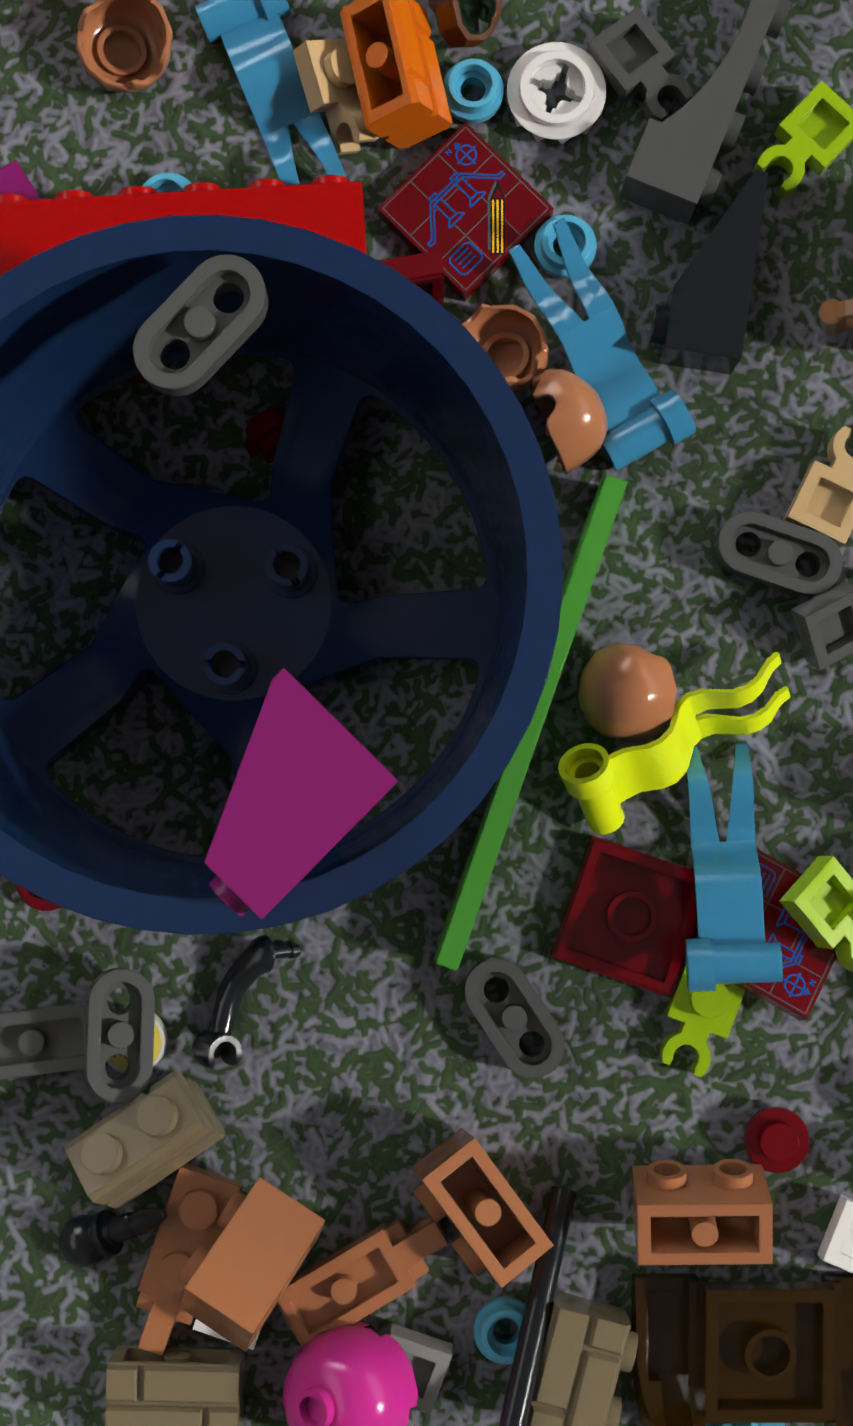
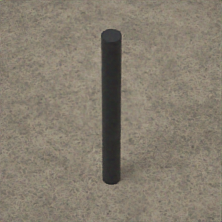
(537, 1310)

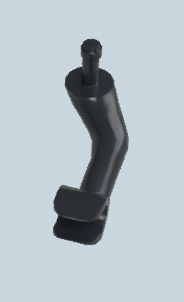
(253, 962)

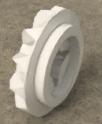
(543, 67)

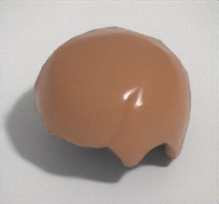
(124, 43)
(513, 340)
(572, 415)
(627, 692)

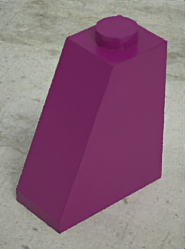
(291, 799)

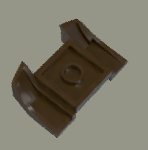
(742, 1350)

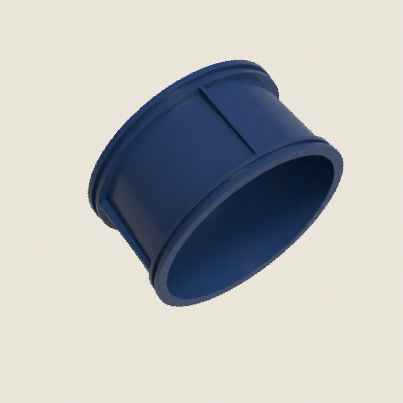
(252, 585)

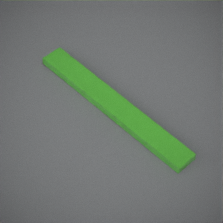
(508, 786)

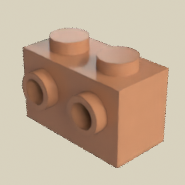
(482, 1207)
(702, 1214)
(250, 1263)

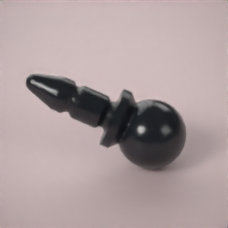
(92, 1237)

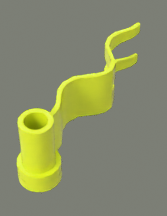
(608, 780)

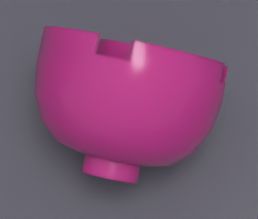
(350, 1380)

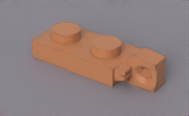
(190, 1221)
(360, 1277)

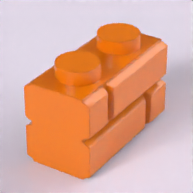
(396, 70)

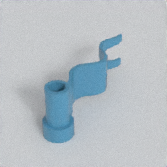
(269, 78)
(603, 356)
(727, 887)

